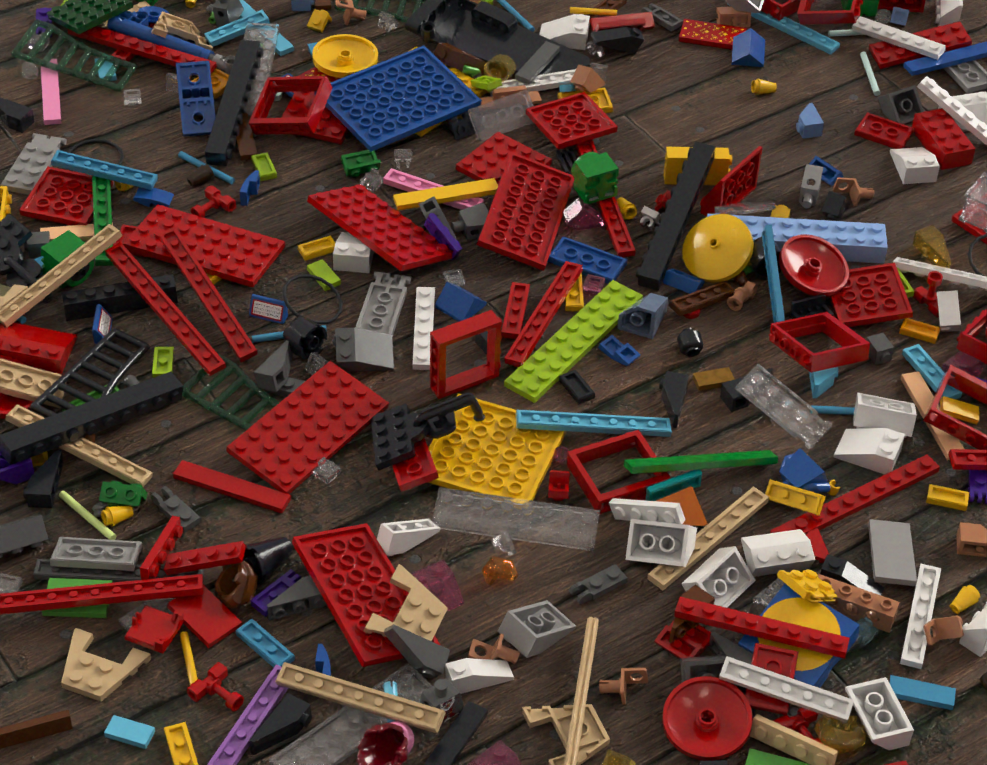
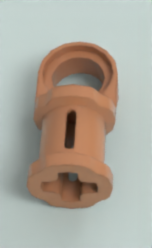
(742, 295)

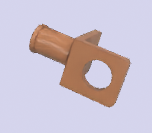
(350, 11)
(853, 189)
(943, 629)
(495, 651)
(620, 686)

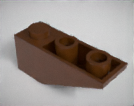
(681, 626)

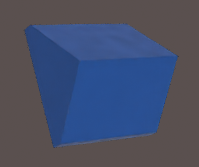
(748, 49)
(458, 302)

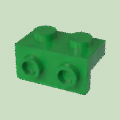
(360, 162)
(122, 494)

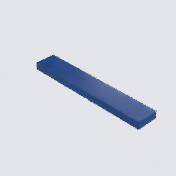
(947, 59)

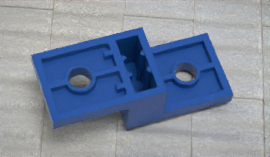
(195, 98)

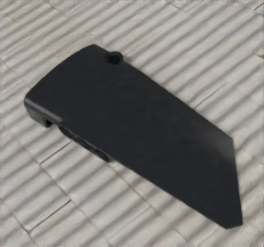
(486, 32)

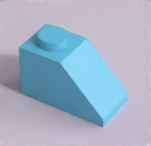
(822, 380)

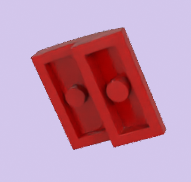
(691, 645)

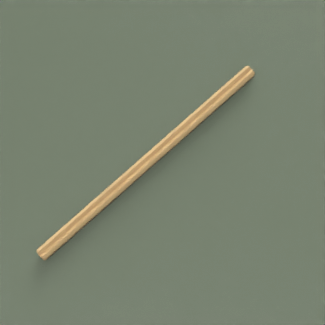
(581, 692)

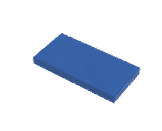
(594, 260)

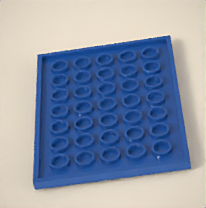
(399, 98)

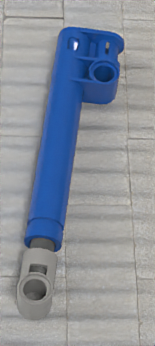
(137, 26)

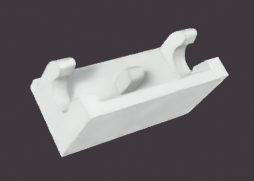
(949, 310)

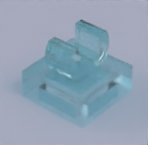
(866, 631)

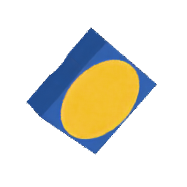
(792, 608)

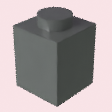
(36, 241)
(880, 349)

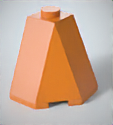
(689, 504)

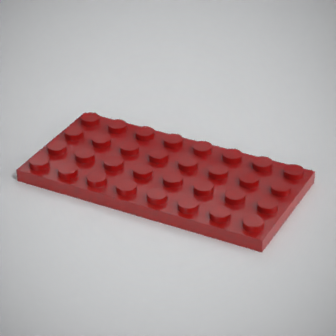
(526, 211)
(380, 227)
(218, 247)
(307, 427)
(354, 583)

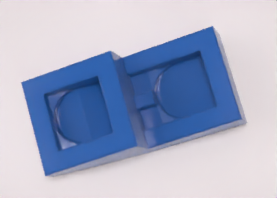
(249, 187)
(154, 196)
(617, 351)
(322, 661)

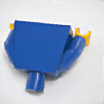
(804, 473)

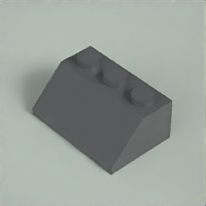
(22, 533)

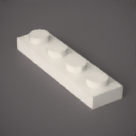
(647, 510)

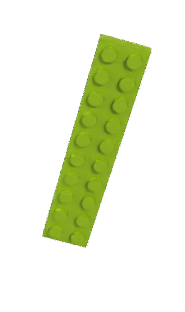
(571, 342)

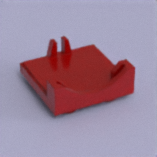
(154, 628)

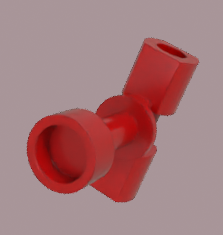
(215, 200)
(929, 296)
(212, 685)
(799, 722)

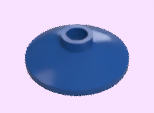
(154, 12)

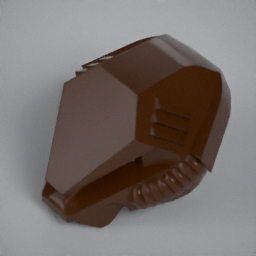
(241, 590)

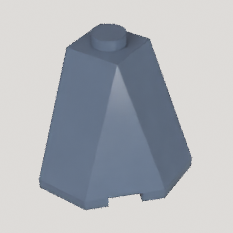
(644, 316)

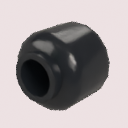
(690, 342)

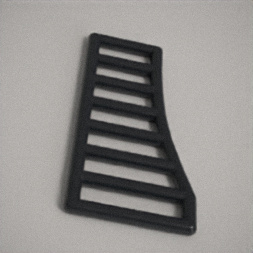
(83, 363)

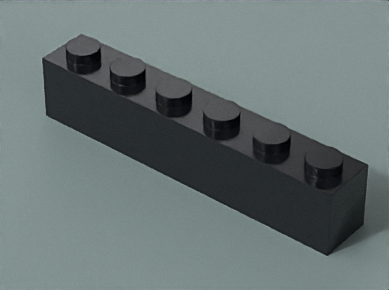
(113, 298)

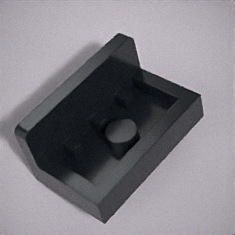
(460, 126)
(809, 306)

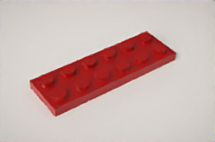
(951, 35)

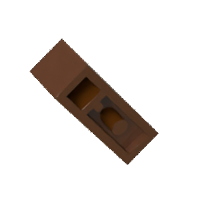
(457, 58)

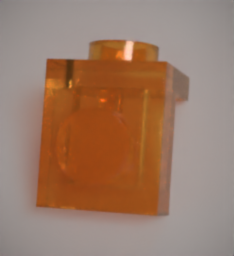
(499, 568)

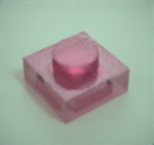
(593, 284)

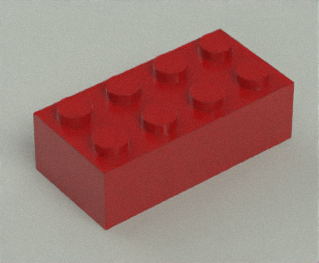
(943, 138)

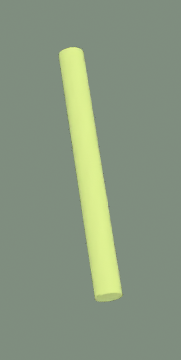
(87, 515)

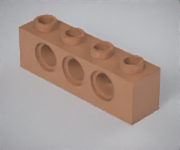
(860, 603)

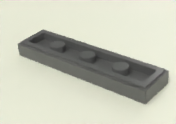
(537, 62)

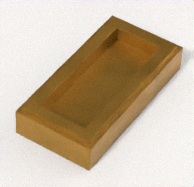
(712, 378)

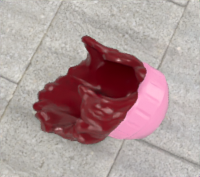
(386, 744)

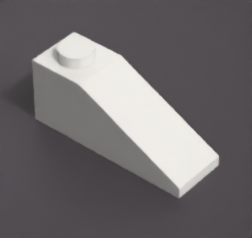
(404, 535)
(475, 674)

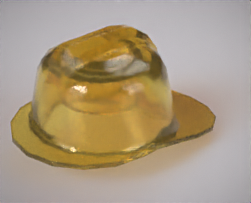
(500, 67)

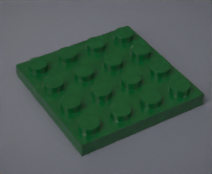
(86, 14)

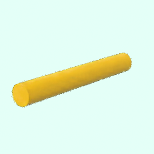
(592, 11)
(188, 656)

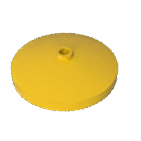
(344, 55)
(718, 248)

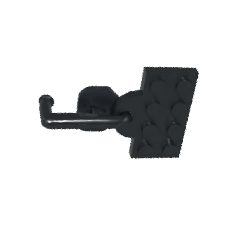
(18, 271)
(398, 430)

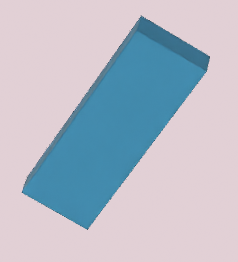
(264, 644)
(923, 692)

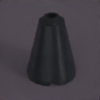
(267, 556)

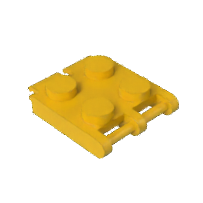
(808, 585)

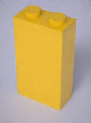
(676, 155)

